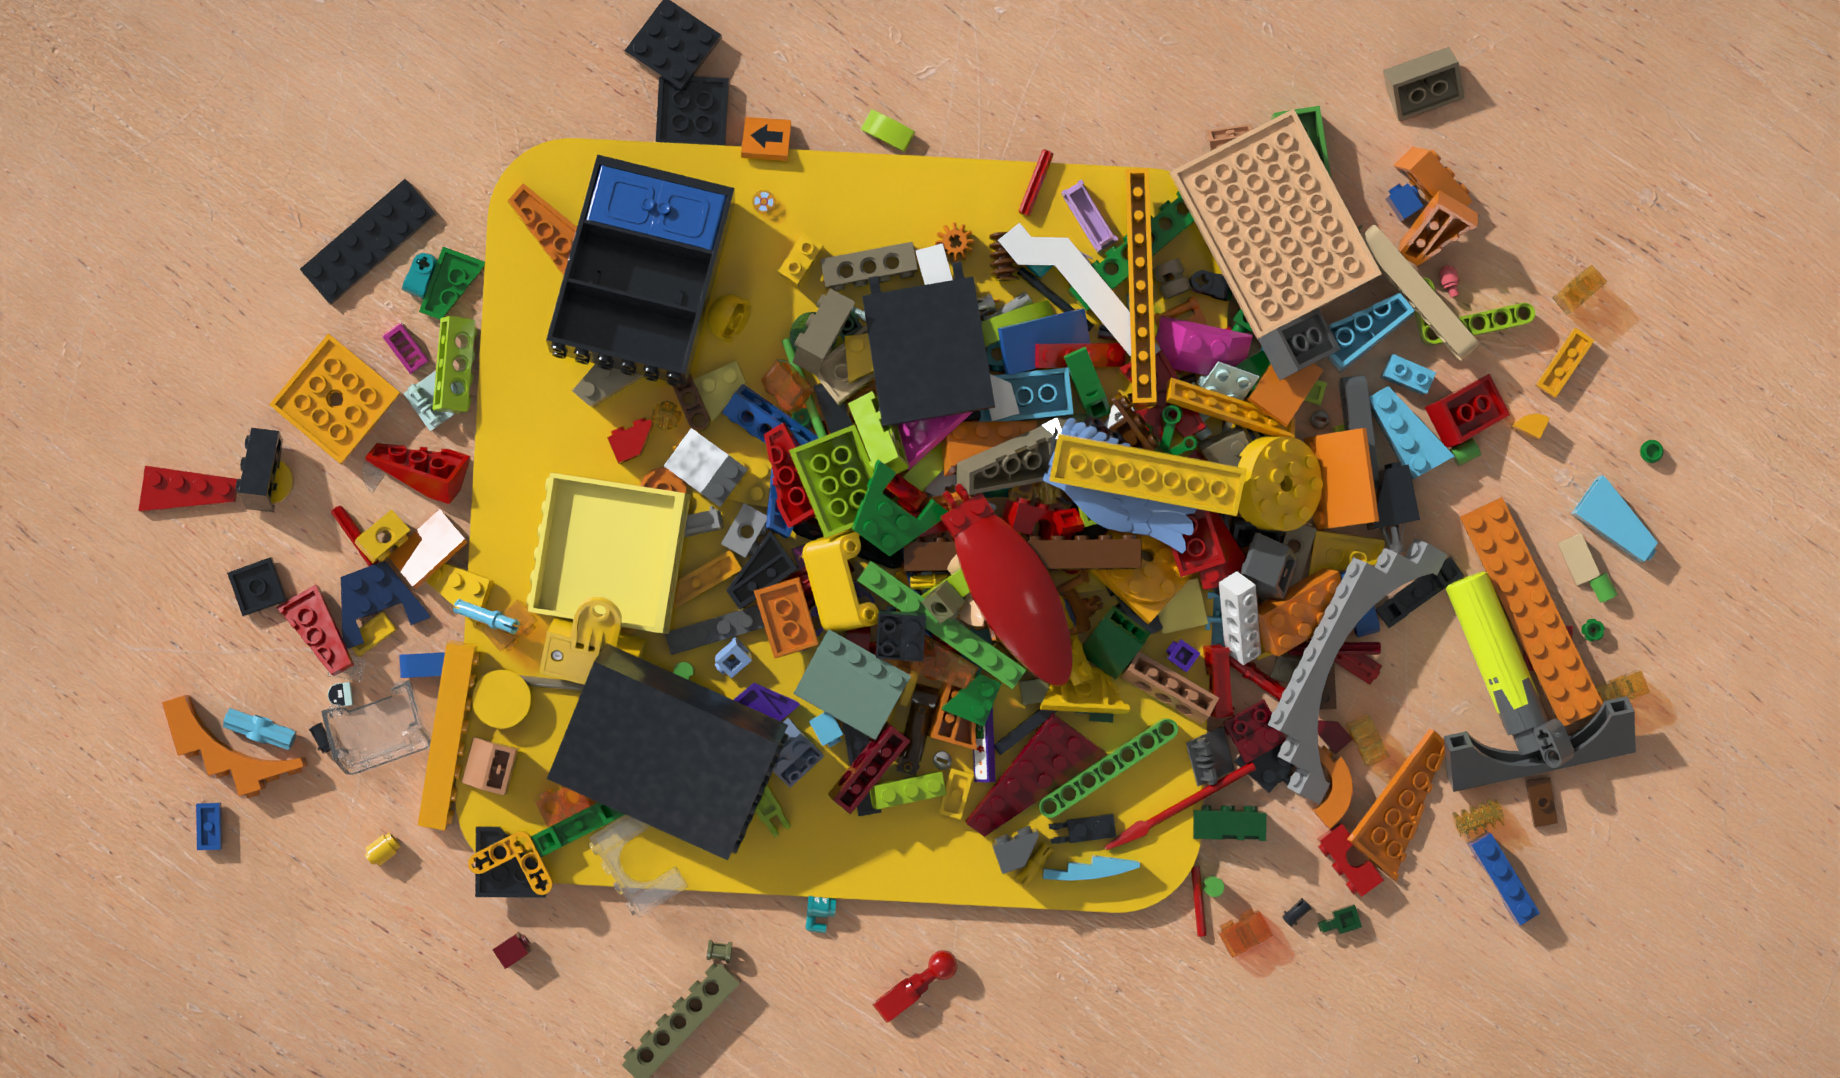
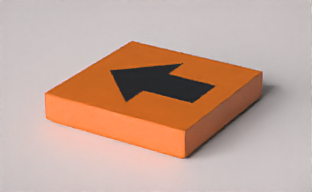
(766, 138)

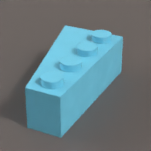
(1367, 328)
(1407, 433)

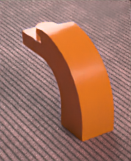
(1340, 789)

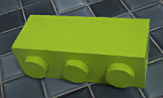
(907, 790)

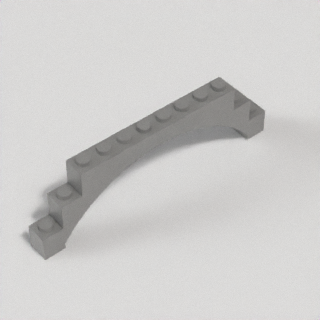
(1301, 700)

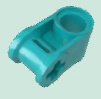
(417, 278)

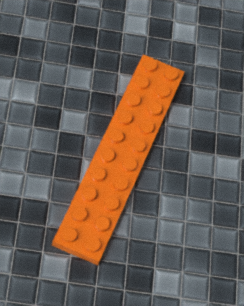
(1532, 612)

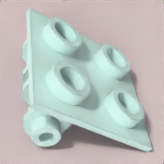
(1228, 381)
(421, 399)

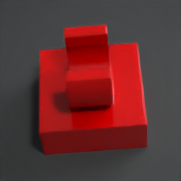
(1068, 521)

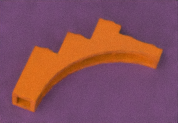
(192, 735)

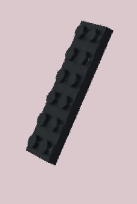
(367, 241)

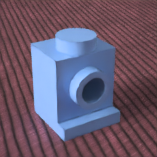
(733, 666)

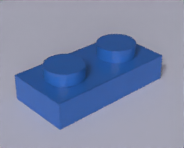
(209, 826)

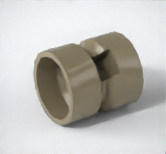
(1172, 287)

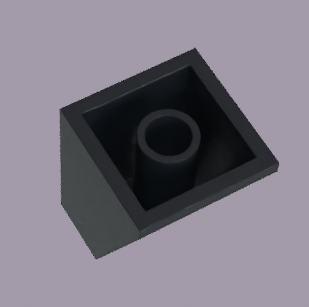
(1395, 497)

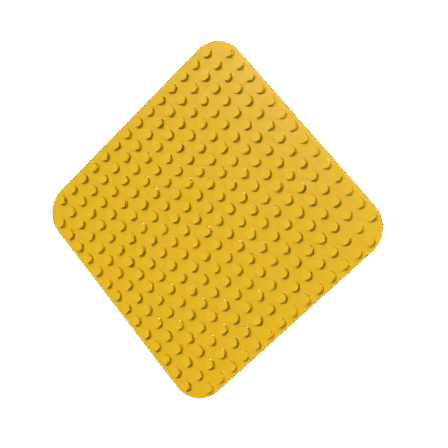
(538, 426)

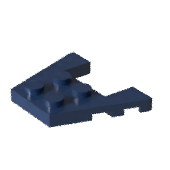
(371, 592)

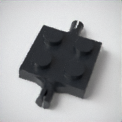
(1269, 769)

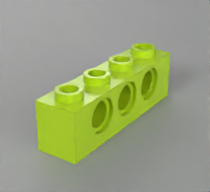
(444, 398)

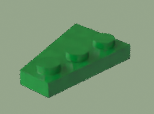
(449, 281)

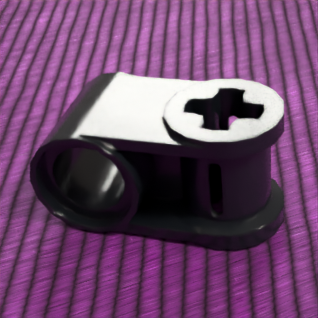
(1214, 286)

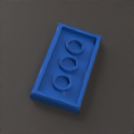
(1019, 339)

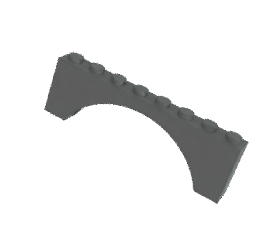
(1603, 737)

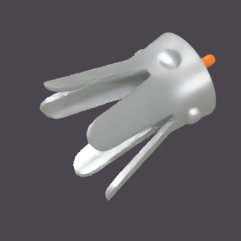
(986, 304)
(1396, 543)

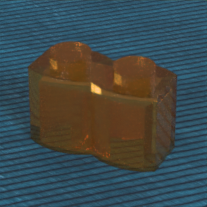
(787, 385)
(1244, 933)

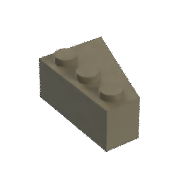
(822, 331)
(602, 384)

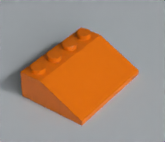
(1347, 479)

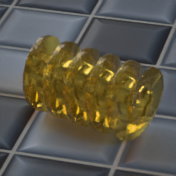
(1478, 818)

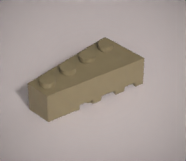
(1008, 464)

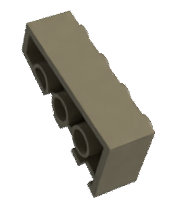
(1225, 446)

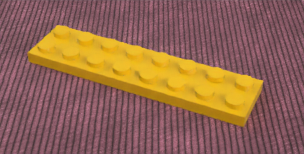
(1147, 474)

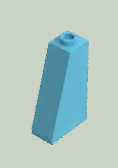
(1614, 520)

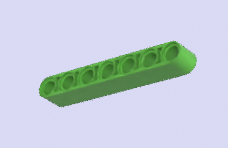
(1096, 768)

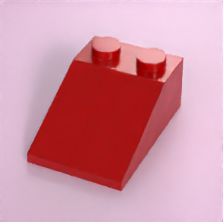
(1467, 411)
(1202, 547)

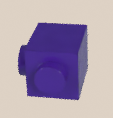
(1182, 654)

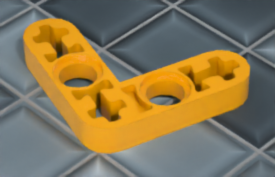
(514, 851)

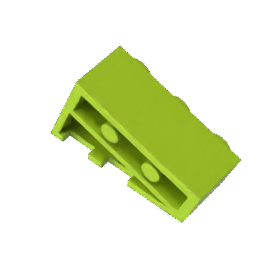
(879, 441)

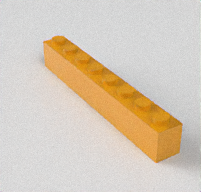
(447, 734)

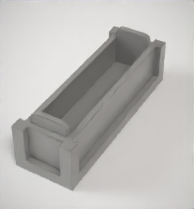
(703, 522)

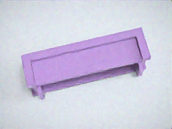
(1089, 216)

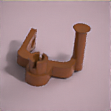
(1082, 608)

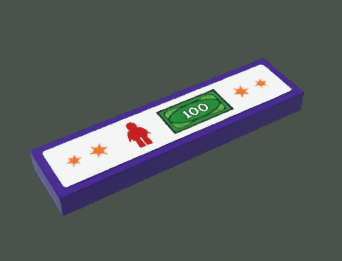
(984, 755)

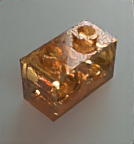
(565, 807)

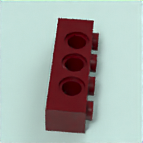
(868, 768)

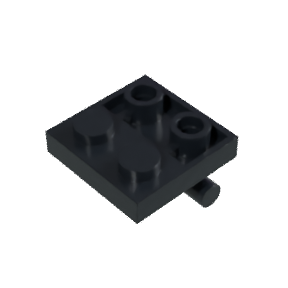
(900, 635)

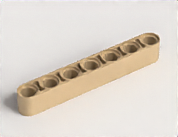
(1419, 294)

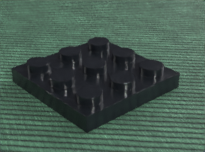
(673, 44)
(694, 114)

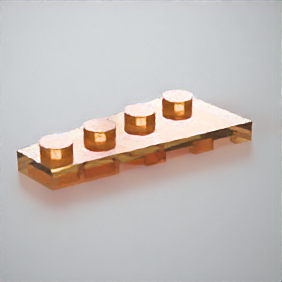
(941, 664)

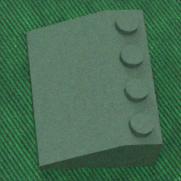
(852, 684)

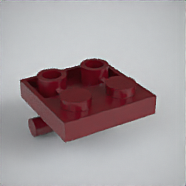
(1251, 731)

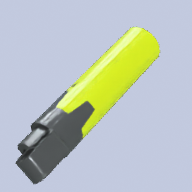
(1506, 671)

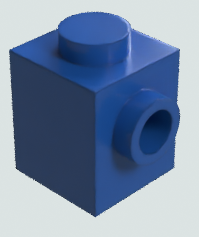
(1404, 200)

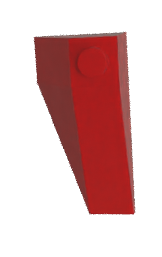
(791, 495)
(1233, 556)

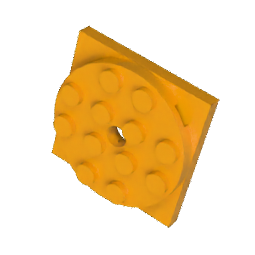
(308, 394)
(1146, 588)

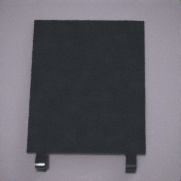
(928, 350)

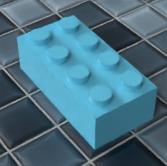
(1038, 395)

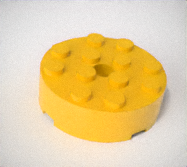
(1280, 483)

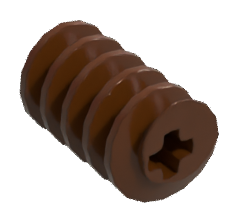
(1003, 260)

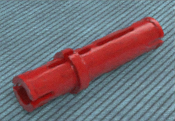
(1261, 679)

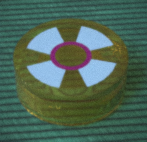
(764, 202)

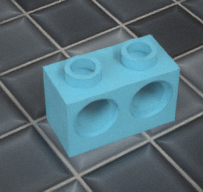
(1408, 374)

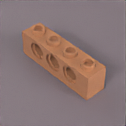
(1170, 688)

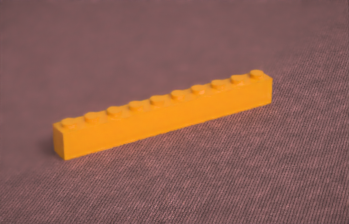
(1140, 287)

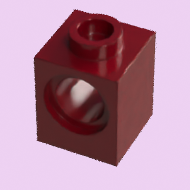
(512, 949)

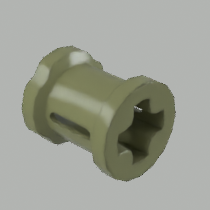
(719, 951)

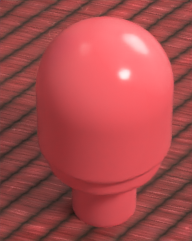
(1449, 280)

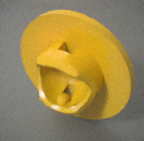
(501, 699)

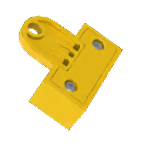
(575, 644)

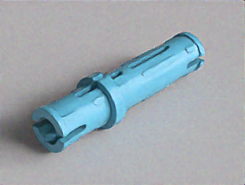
(493, 619)

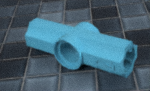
(259, 729)

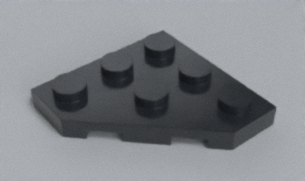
(508, 877)

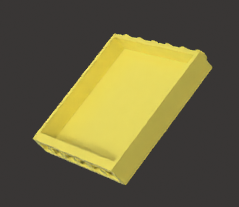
(609, 545)

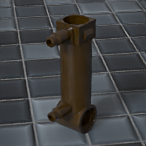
(917, 728)

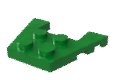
(886, 522)

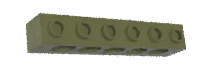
(715, 973)

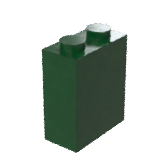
(1114, 642)

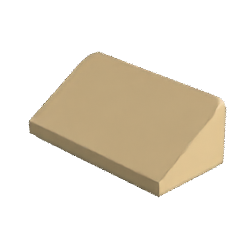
(1579, 559)

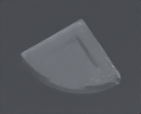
(371, 476)

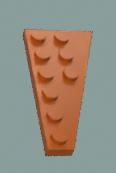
(1398, 810)

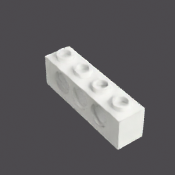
(1240, 617)

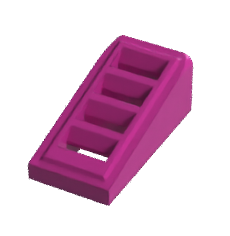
(404, 360)

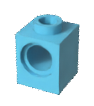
(827, 729)

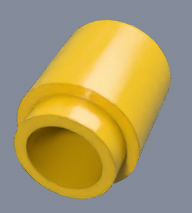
(382, 849)

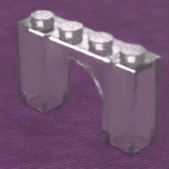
(640, 895)

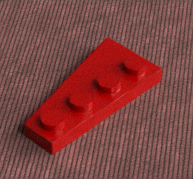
(176, 488)

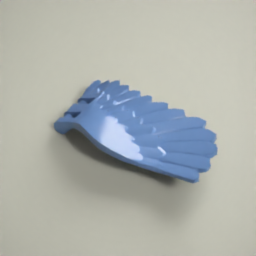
(1123, 512)

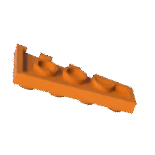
(546, 225)

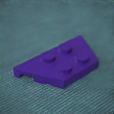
(767, 701)

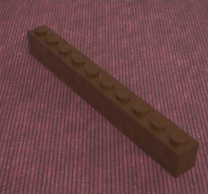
(1054, 553)

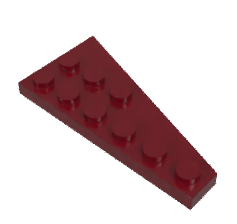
(1042, 766)

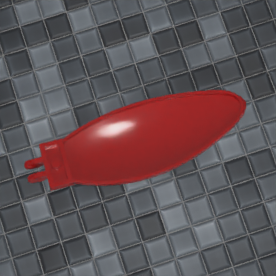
(1010, 588)

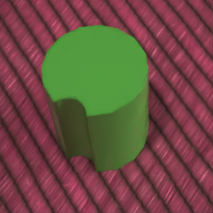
(1465, 452)
(1603, 587)
(684, 670)
(1213, 886)

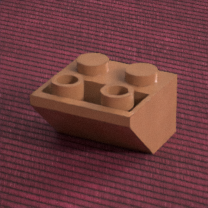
(490, 766)

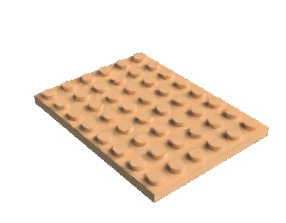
(1275, 223)

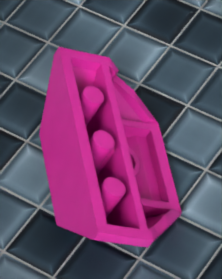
(1200, 346)

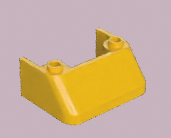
(833, 583)

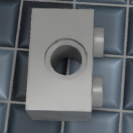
(734, 539)

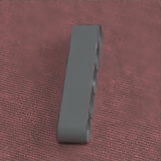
(1357, 414)

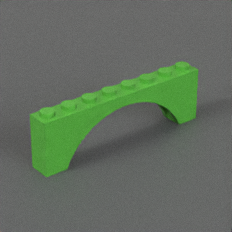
(949, 631)

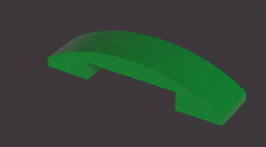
(574, 827)

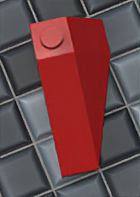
(428, 472)

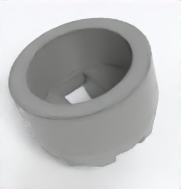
(1319, 424)
(945, 755)

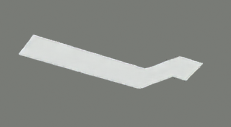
(935, 270)
(1078, 272)

